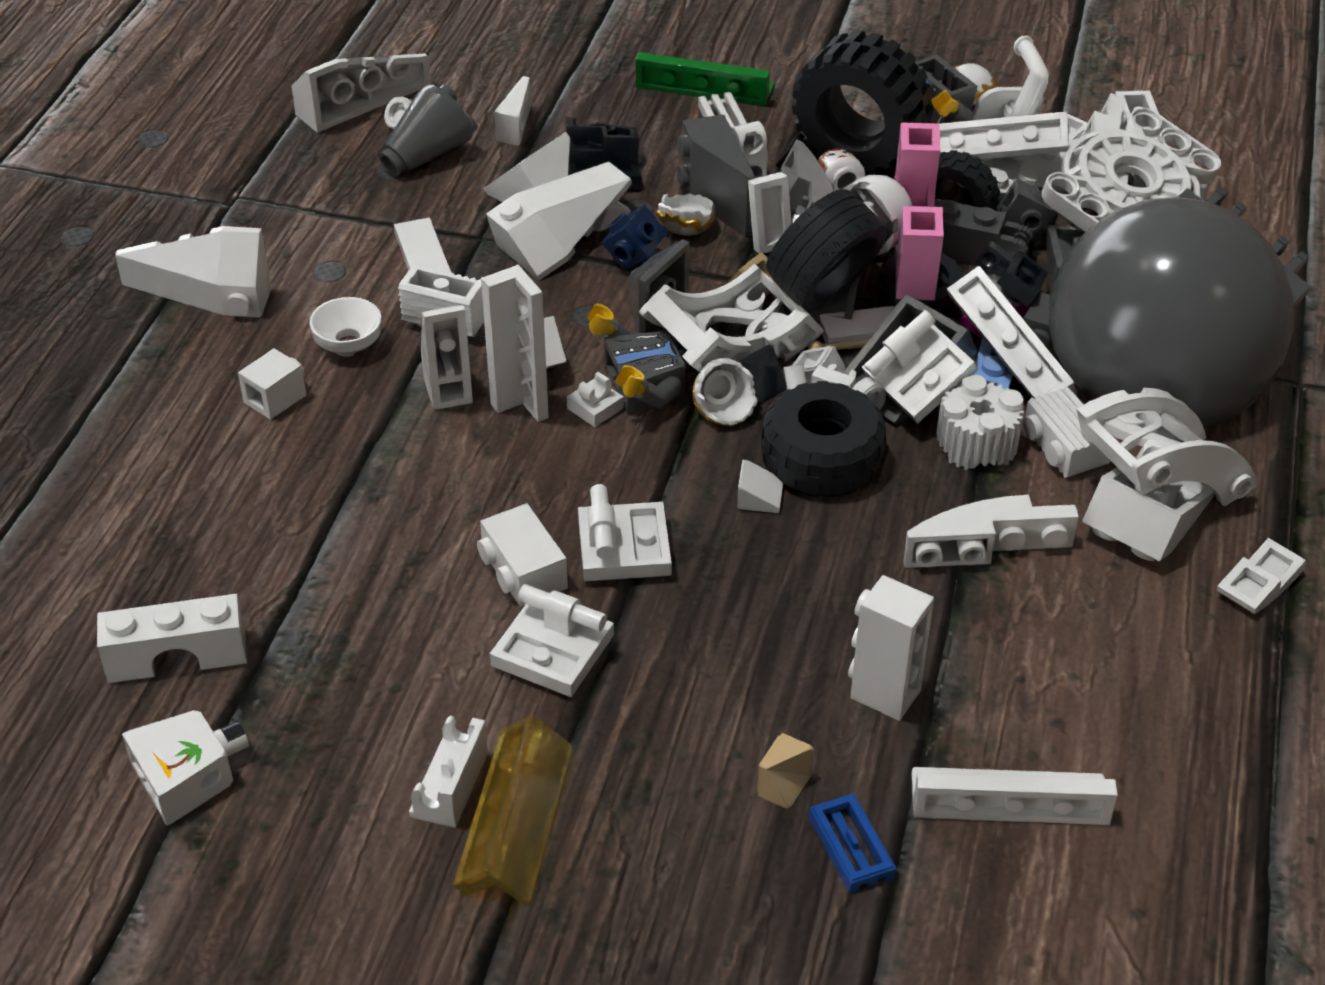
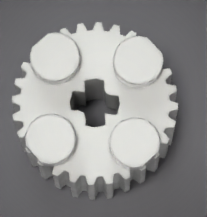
(980, 423)

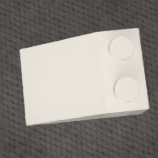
(1146, 522)

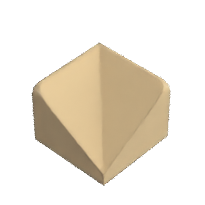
(785, 770)

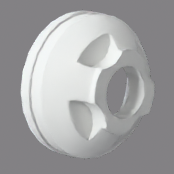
(346, 318)

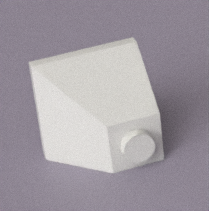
(537, 169)

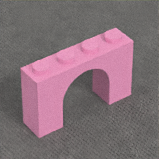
(922, 223)

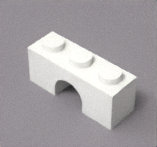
(135, 636)

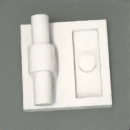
(919, 366)
(622, 539)
(552, 640)

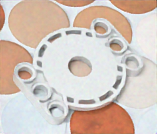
(1132, 150)

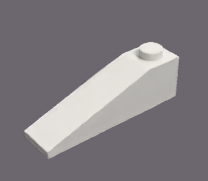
(355, 86)
(549, 219)
(209, 271)

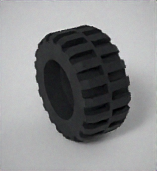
(883, 74)

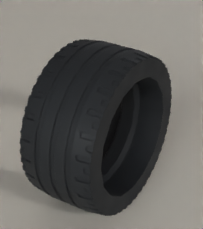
(826, 249)

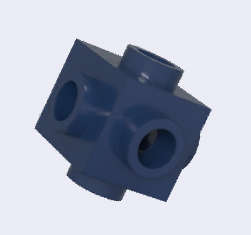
(634, 237)

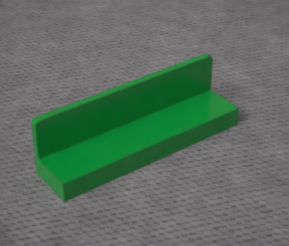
(703, 79)

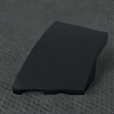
(602, 144)

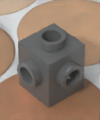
(1026, 206)

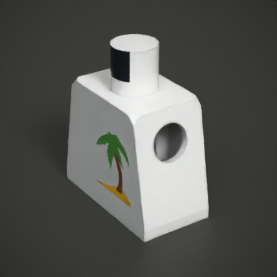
(183, 761)

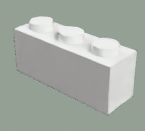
(890, 646)

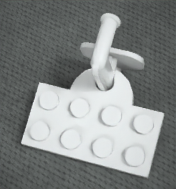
(1021, 101)

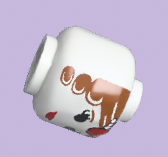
(841, 168)

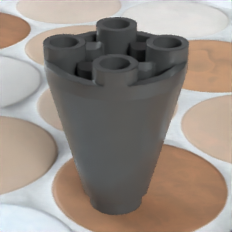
(427, 130)

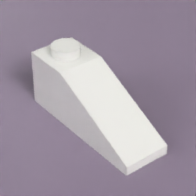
(446, 357)

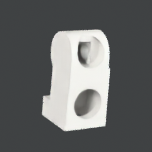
(754, 146)

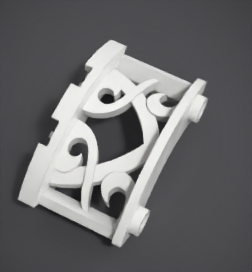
(736, 302)
(1170, 443)

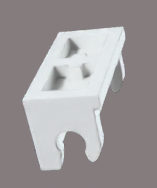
(451, 774)

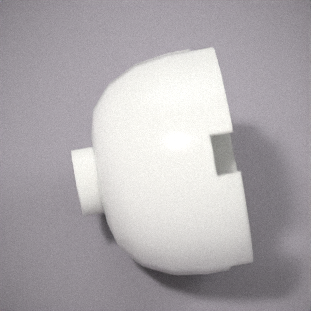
(885, 199)

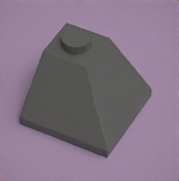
(664, 268)

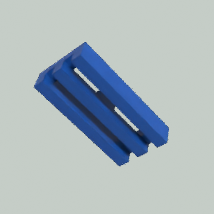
(866, 873)

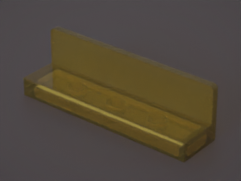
(515, 810)

